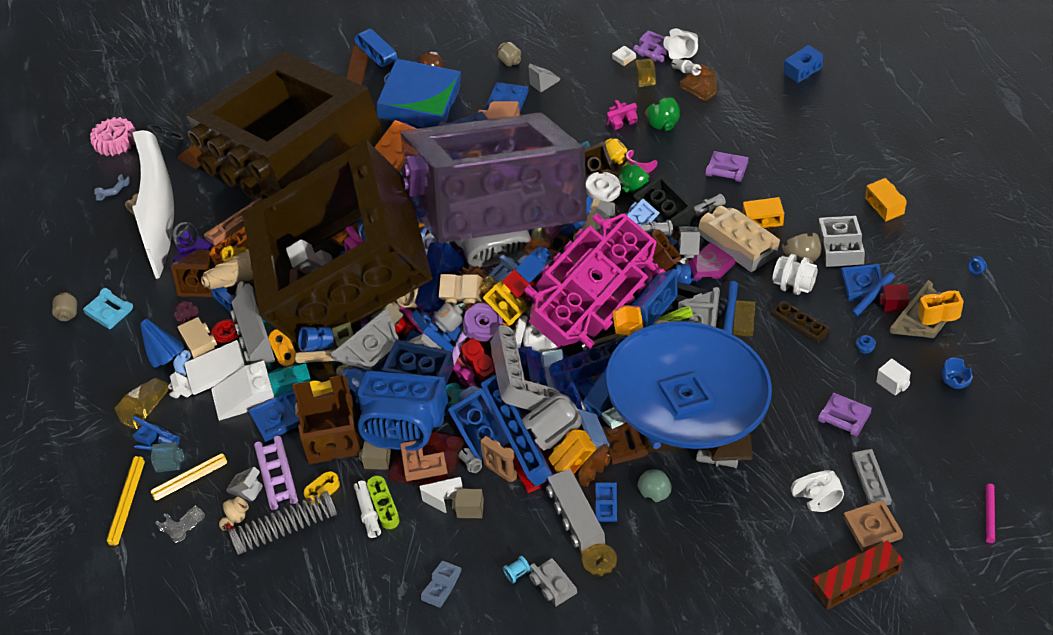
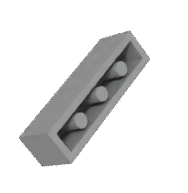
(575, 509)

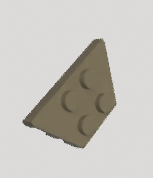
(909, 321)

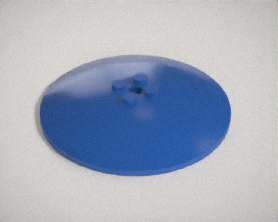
(716, 368)

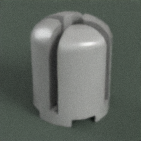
(553, 420)

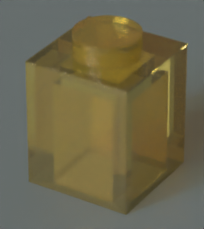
(645, 72)

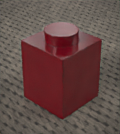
(894, 298)

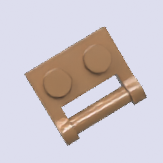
(493, 458)

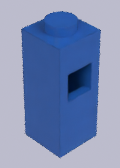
(597, 399)

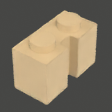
(460, 289)
(196, 337)

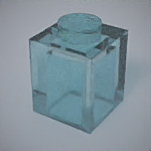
(166, 457)

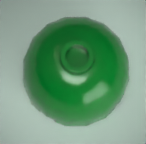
(663, 115)
(632, 178)

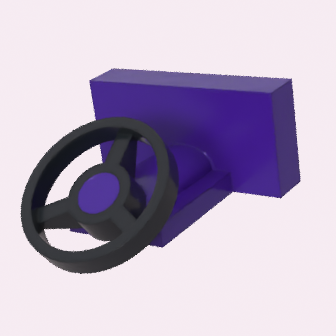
(185, 243)

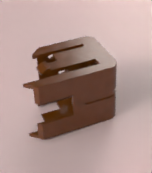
(327, 422)

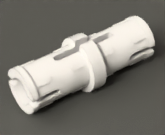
(686, 66)

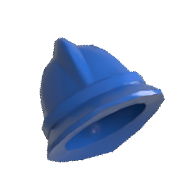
(354, 379)

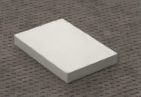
(214, 367)

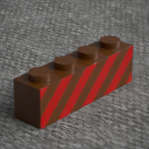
(856, 574)

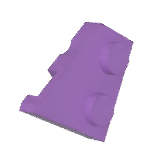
(410, 175)

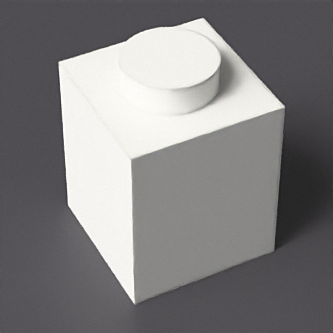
(893, 377)

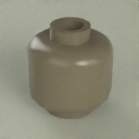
(509, 54)
(64, 307)

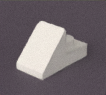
(436, 493)

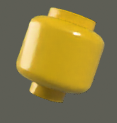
(616, 151)

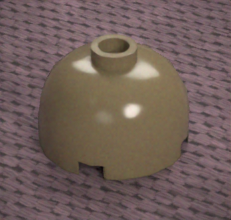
(803, 247)

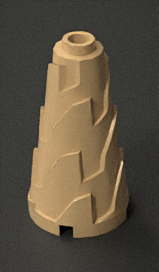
(229, 272)

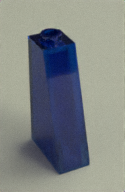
(442, 260)

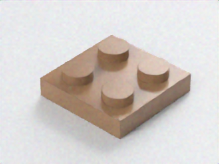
(872, 525)

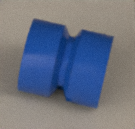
(315, 339)

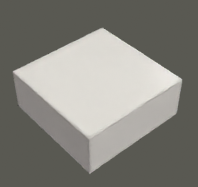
(624, 55)

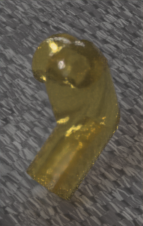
(488, 283)

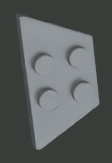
(703, 307)
(370, 344)

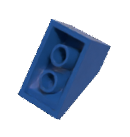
(476, 420)

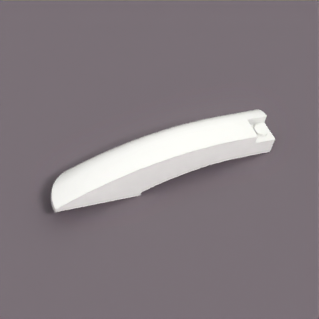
(155, 201)

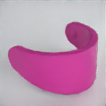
(647, 167)

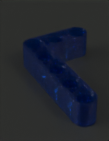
(580, 367)

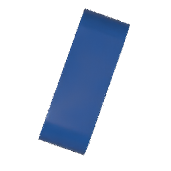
(375, 47)

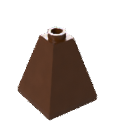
(188, 273)

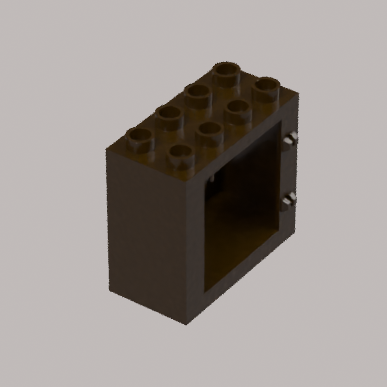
(281, 124)
(317, 207)

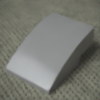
(841, 241)

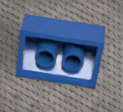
(657, 296)

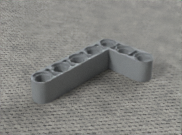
(510, 376)

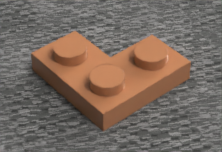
(421, 466)

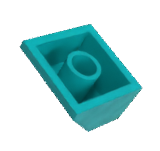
(283, 378)

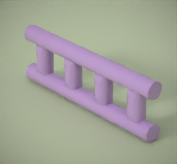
(270, 482)

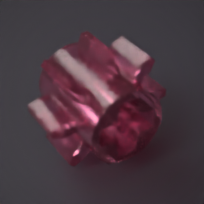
(186, 312)

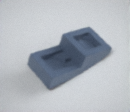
(442, 584)

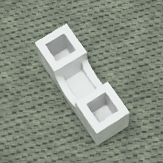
(304, 258)

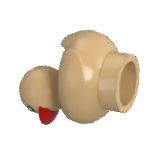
(235, 513)

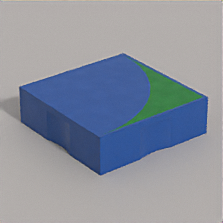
(418, 94)

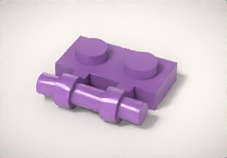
(651, 41)

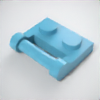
(103, 312)

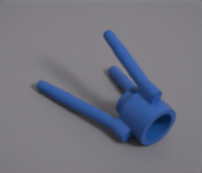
(165, 436)

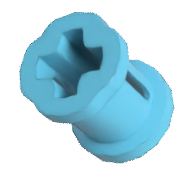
(516, 569)

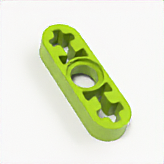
(389, 507)

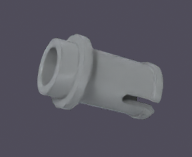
(473, 464)

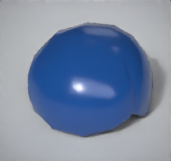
(956, 374)

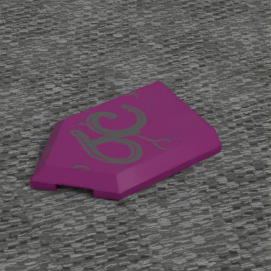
(710, 262)

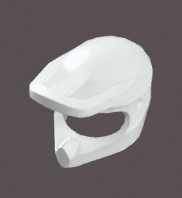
(822, 487)

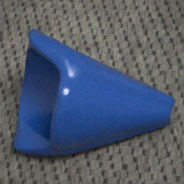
(159, 344)

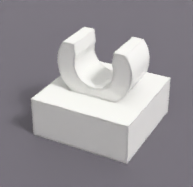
(179, 385)

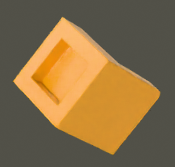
(627, 320)

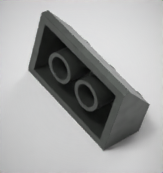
(667, 202)

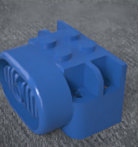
(400, 408)

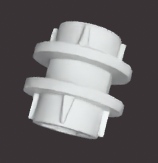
(795, 274)

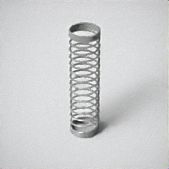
(327, 502)

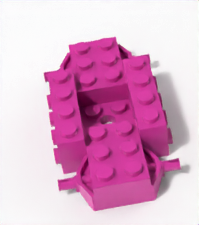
(572, 300)

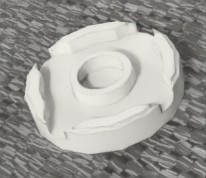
(603, 186)

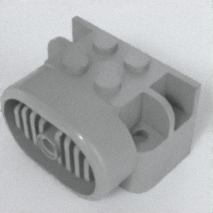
(487, 250)

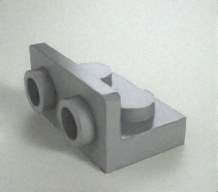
(553, 582)

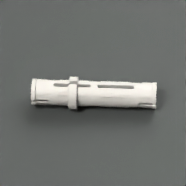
(369, 516)

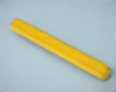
(125, 501)

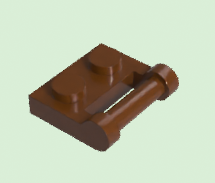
(618, 444)

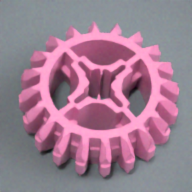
(113, 136)

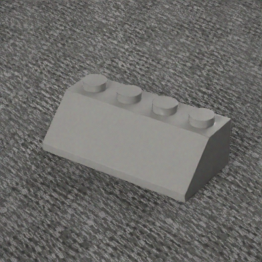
(251, 328)

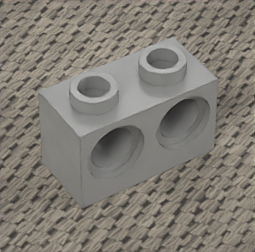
(688, 241)

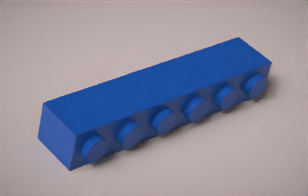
(518, 436)

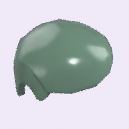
(654, 485)

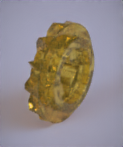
(595, 552)

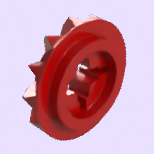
(228, 326)

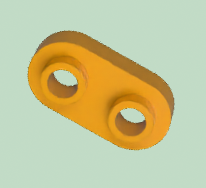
(282, 348)

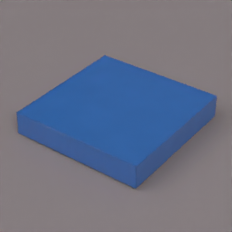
(860, 280)

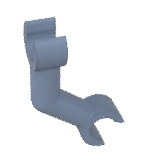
(101, 193)

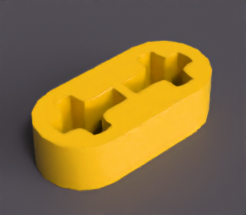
(320, 485)

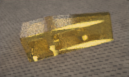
(140, 402)

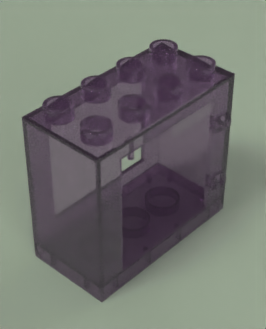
(496, 176)

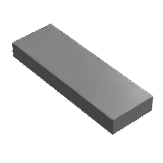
(871, 477)

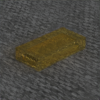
(744, 318)

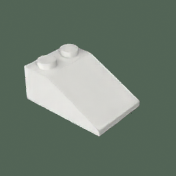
(242, 391)

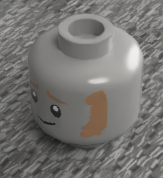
(448, 317)

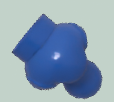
(684, 274)

